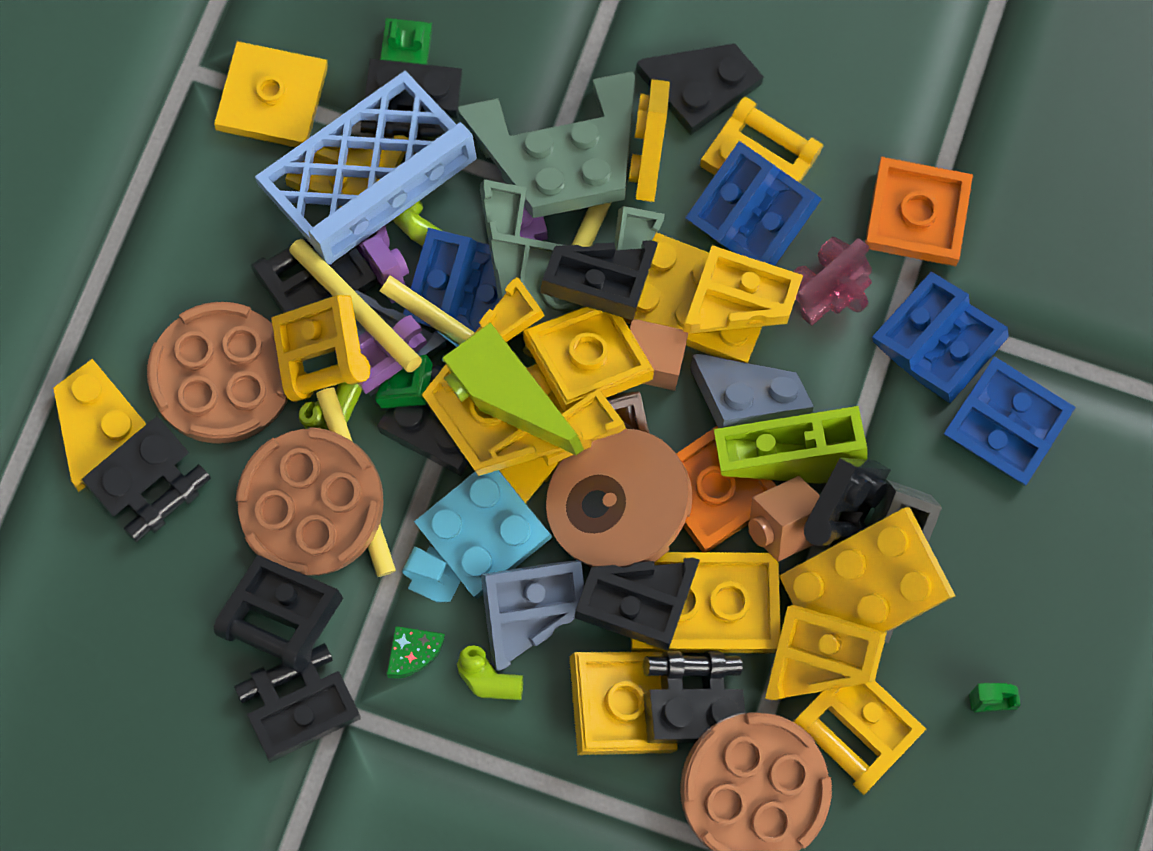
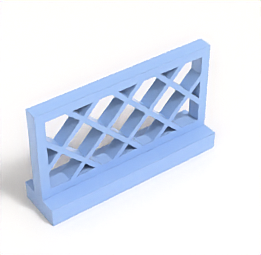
(397, 187)

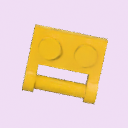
(748, 114)
(315, 332)
(873, 718)

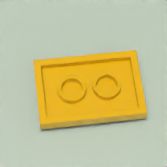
(670, 295)
(873, 576)
(728, 606)

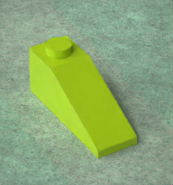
(505, 389)
(792, 446)

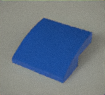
(753, 206)
(456, 277)
(940, 337)
(1009, 421)

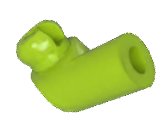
(413, 224)
(311, 414)
(483, 678)

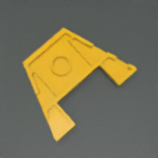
(492, 442)

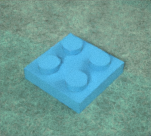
(482, 528)

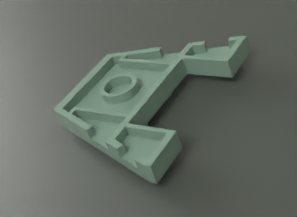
(567, 163)
(529, 258)

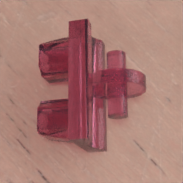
(838, 284)

